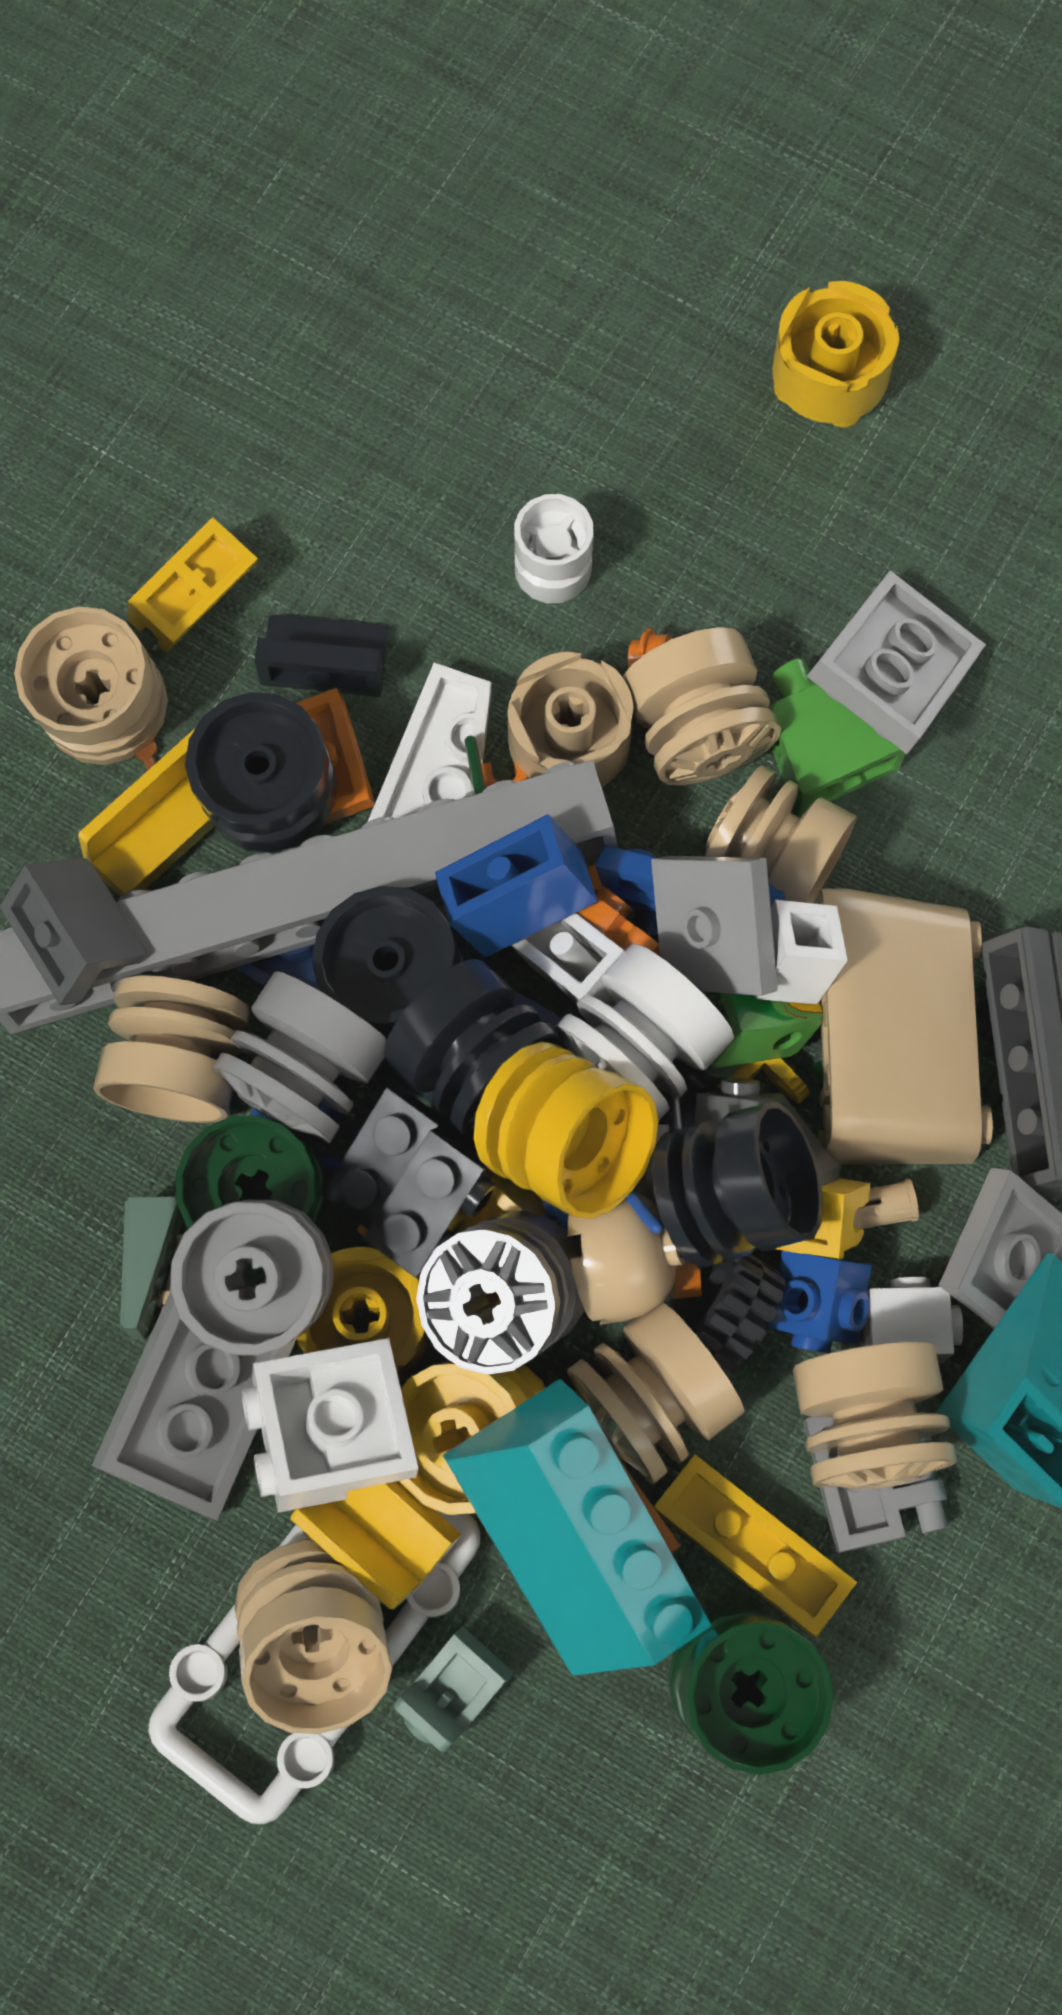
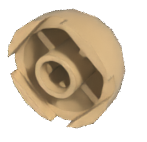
(622, 1264)

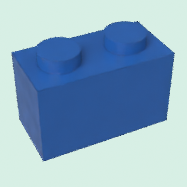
(515, 886)

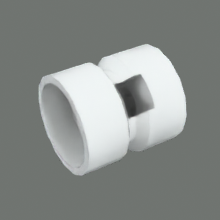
(553, 548)

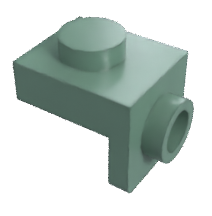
(452, 1690)

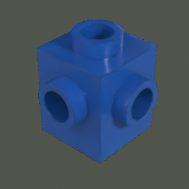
(822, 1300)

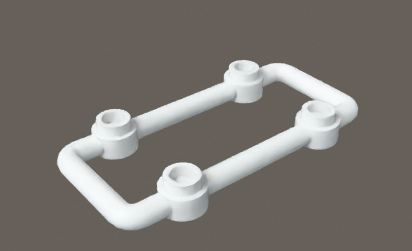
(303, 1758)

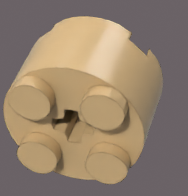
(576, 692)

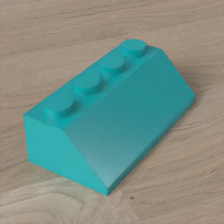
(577, 1535)

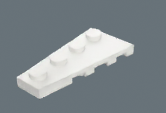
(433, 752)

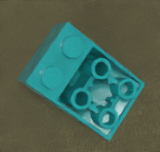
(1012, 1391)

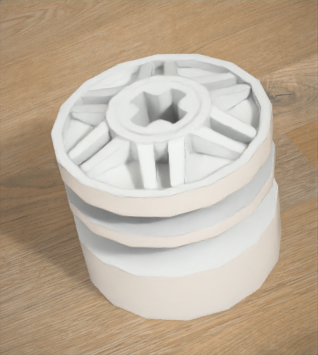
(653, 1023)

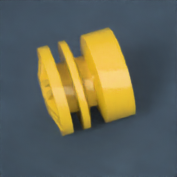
(566, 1129)

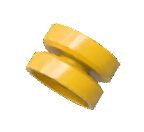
(446, 1409)

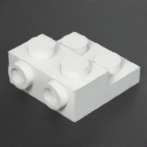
(329, 1424)

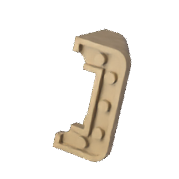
(902, 1035)

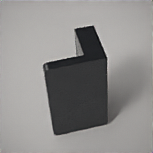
(322, 655)

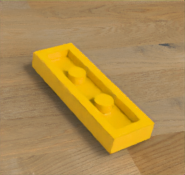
(754, 1546)

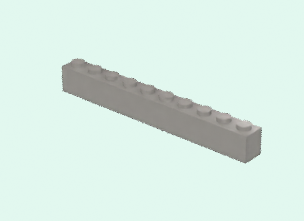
(283, 898)

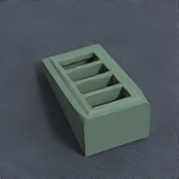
(147, 1254)

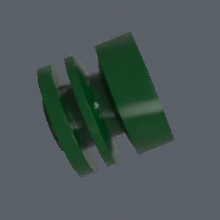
(243, 1148)
(783, 1712)

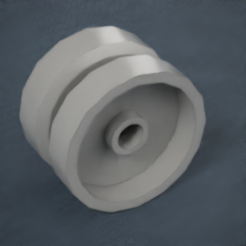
(212, 1284)

